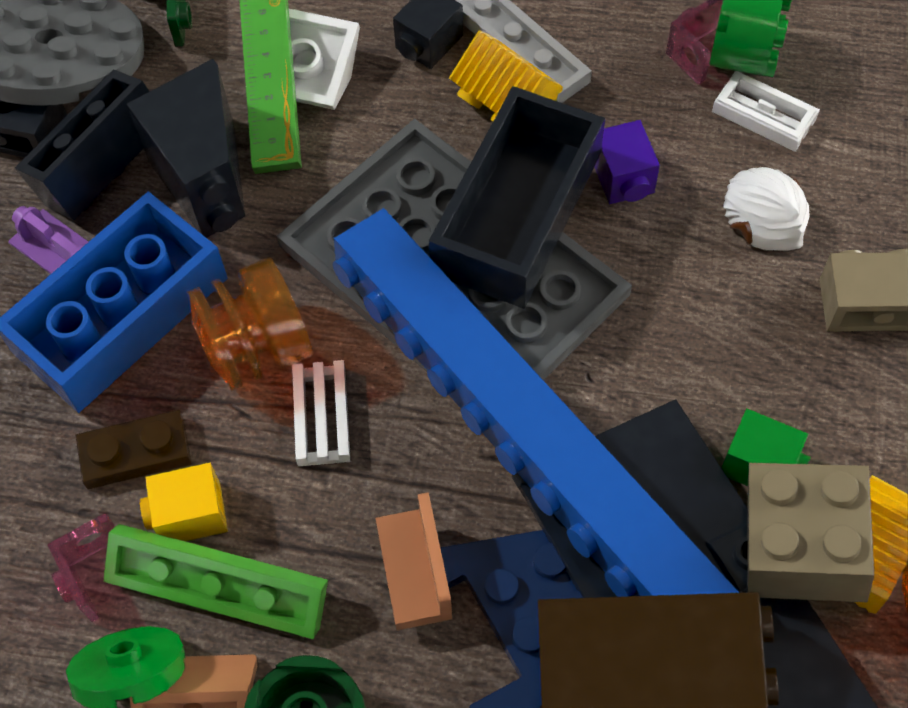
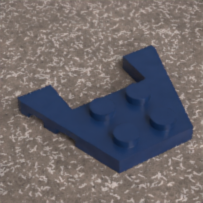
(507, 582)

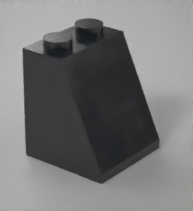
(194, 146)

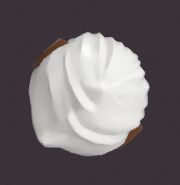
(767, 209)

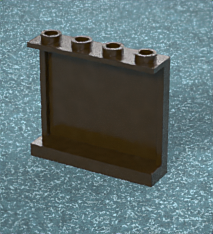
(656, 652)

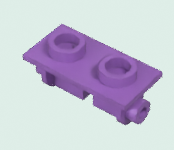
(44, 238)

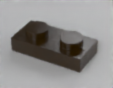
(133, 449)

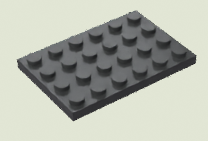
(414, 183)

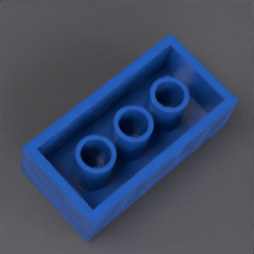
(111, 301)

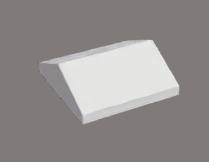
(322, 57)

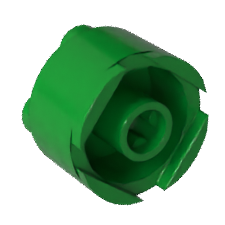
(747, 35)

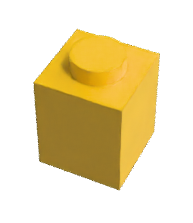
(184, 503)

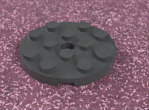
(64, 48)

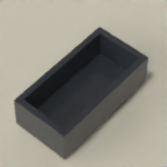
(517, 196)

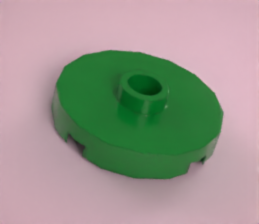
(126, 665)

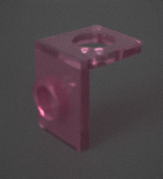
(687, 31)
(68, 553)

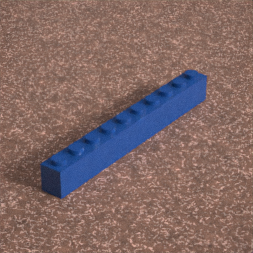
(521, 416)

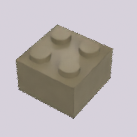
(810, 532)

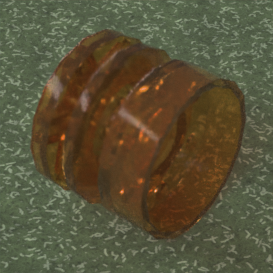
(250, 324)

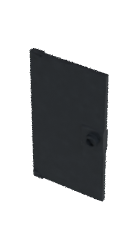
(692, 489)

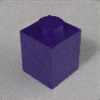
(627, 163)

